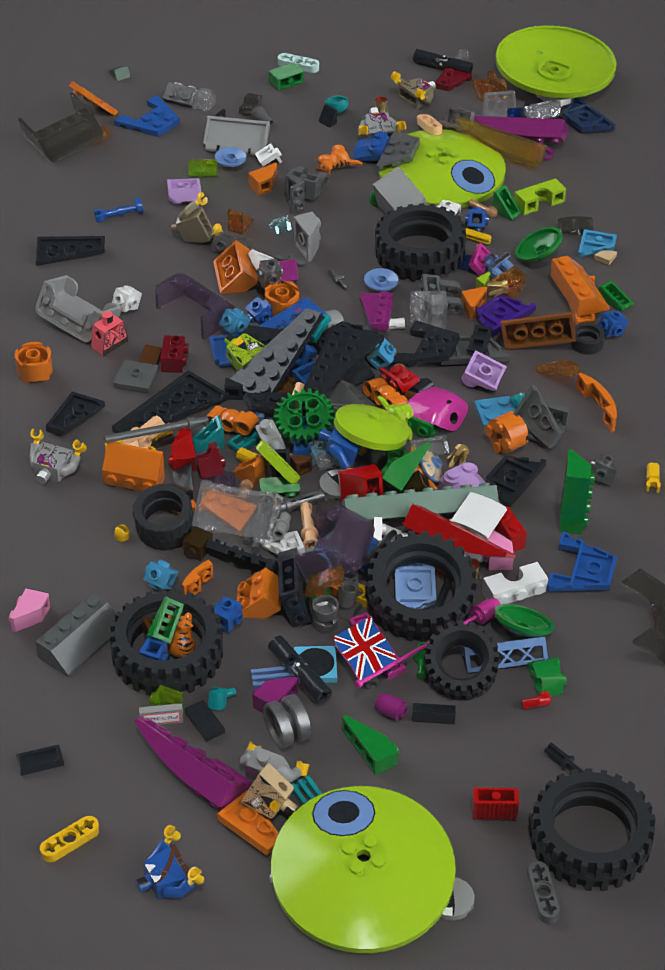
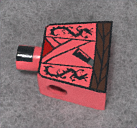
(108, 334)

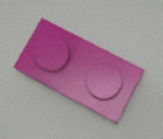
(477, 260)

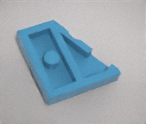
(595, 241)

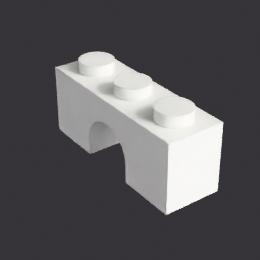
(530, 582)

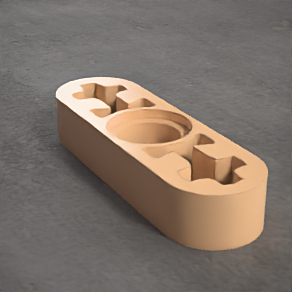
(429, 124)

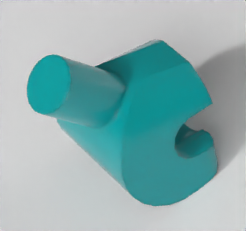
(218, 697)

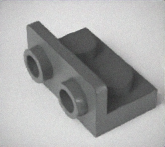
(224, 240)

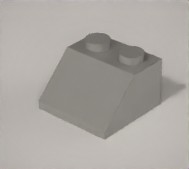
(307, 234)

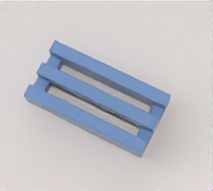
(268, 674)

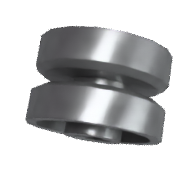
(287, 721)

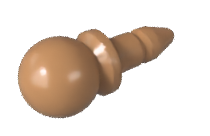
(246, 484)

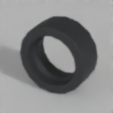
(591, 330)

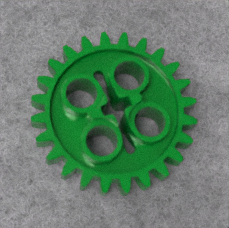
(322, 414)

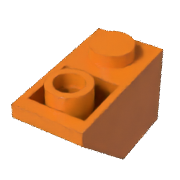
(263, 179)

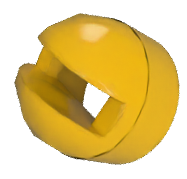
(121, 533)

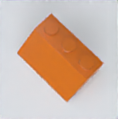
(235, 270)
(132, 467)

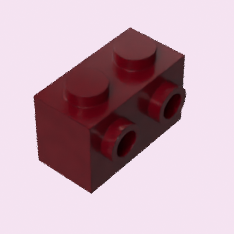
(173, 354)

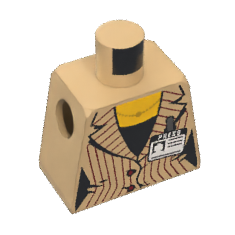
(270, 793)

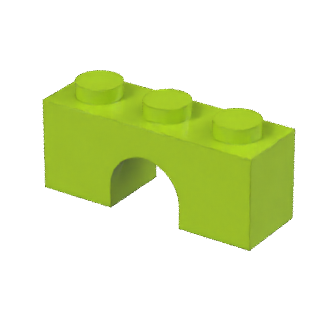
(550, 191)

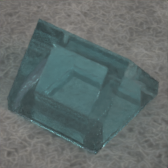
(280, 224)

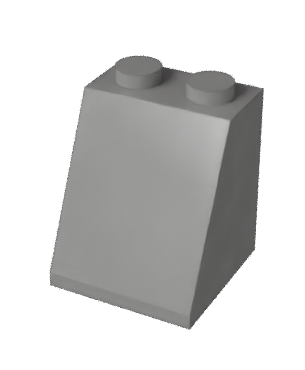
(396, 191)

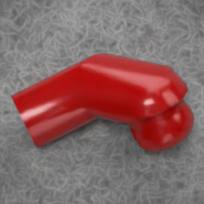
(542, 700)

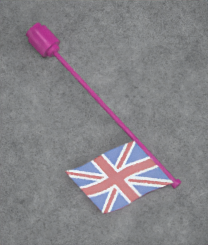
(371, 653)

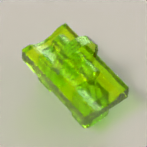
(202, 167)

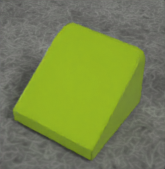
(483, 280)

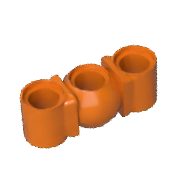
(378, 387)
(235, 421)

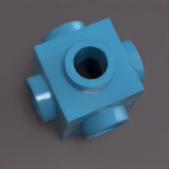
(234, 321)
(382, 355)
(160, 575)

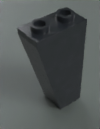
(293, 588)

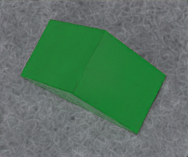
(505, 203)

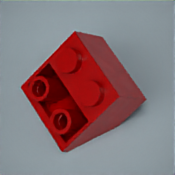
(360, 481)

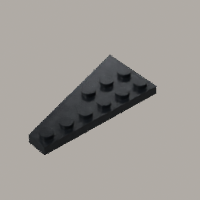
(178, 399)

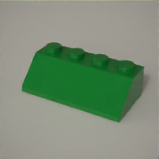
(576, 494)

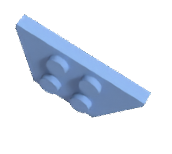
(415, 585)

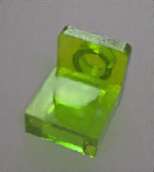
(166, 696)

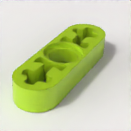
(278, 462)

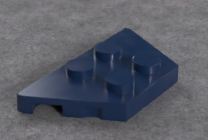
(586, 117)

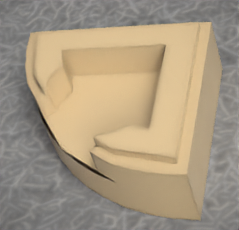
(605, 256)

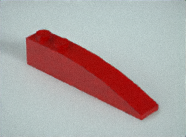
(422, 519)

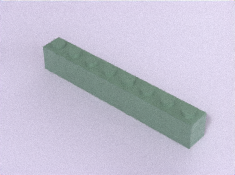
(396, 506)

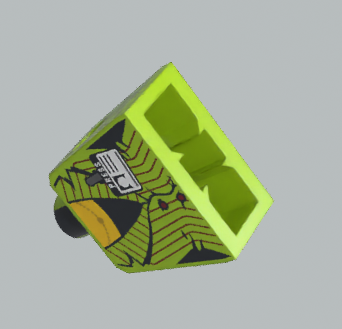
(241, 349)

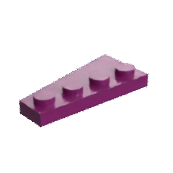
(377, 309)

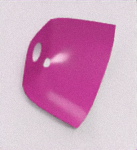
(433, 407)

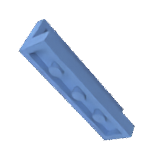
(509, 645)

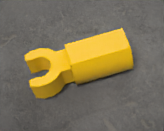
(244, 454)
(653, 476)

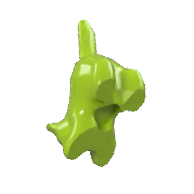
(402, 411)

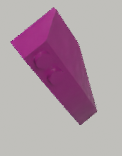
(530, 128)
(206, 776)

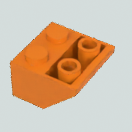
(260, 595)

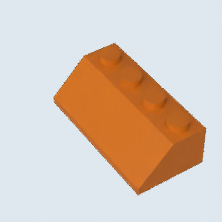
(577, 287)

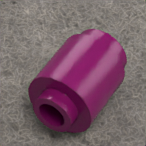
(391, 706)

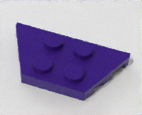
(502, 309)

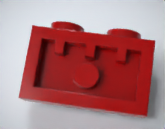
(399, 377)

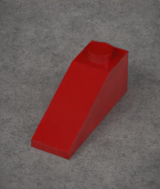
(182, 450)

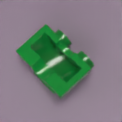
(547, 676)

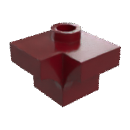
(210, 462)

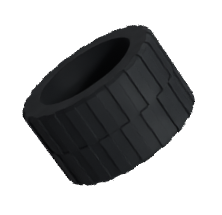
(160, 498)

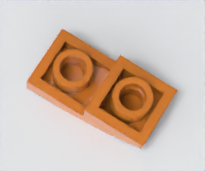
(196, 577)

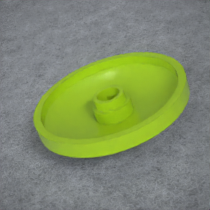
(371, 427)

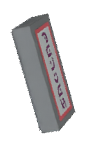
(163, 713)

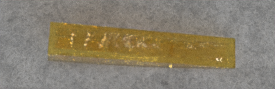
(511, 145)

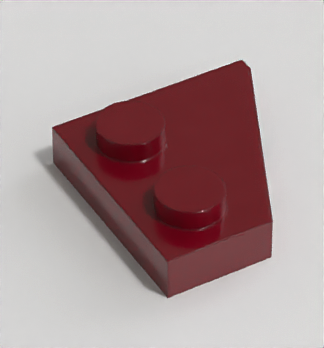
(451, 78)

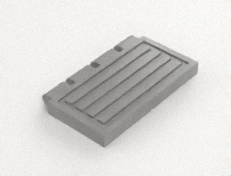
(235, 132)

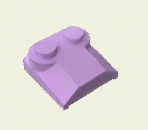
(183, 190)
(483, 372)
(461, 475)

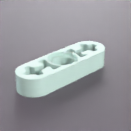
(307, 64)

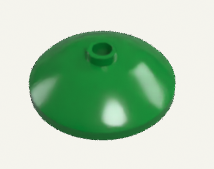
(539, 244)
(523, 621)

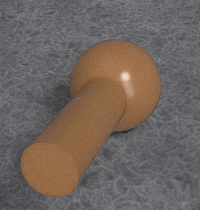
(491, 211)

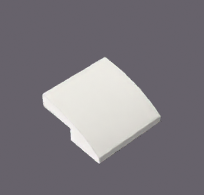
(479, 514)

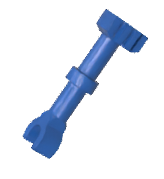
(103, 214)

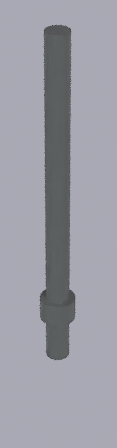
(188, 423)

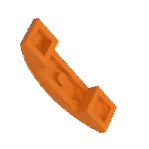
(590, 387)

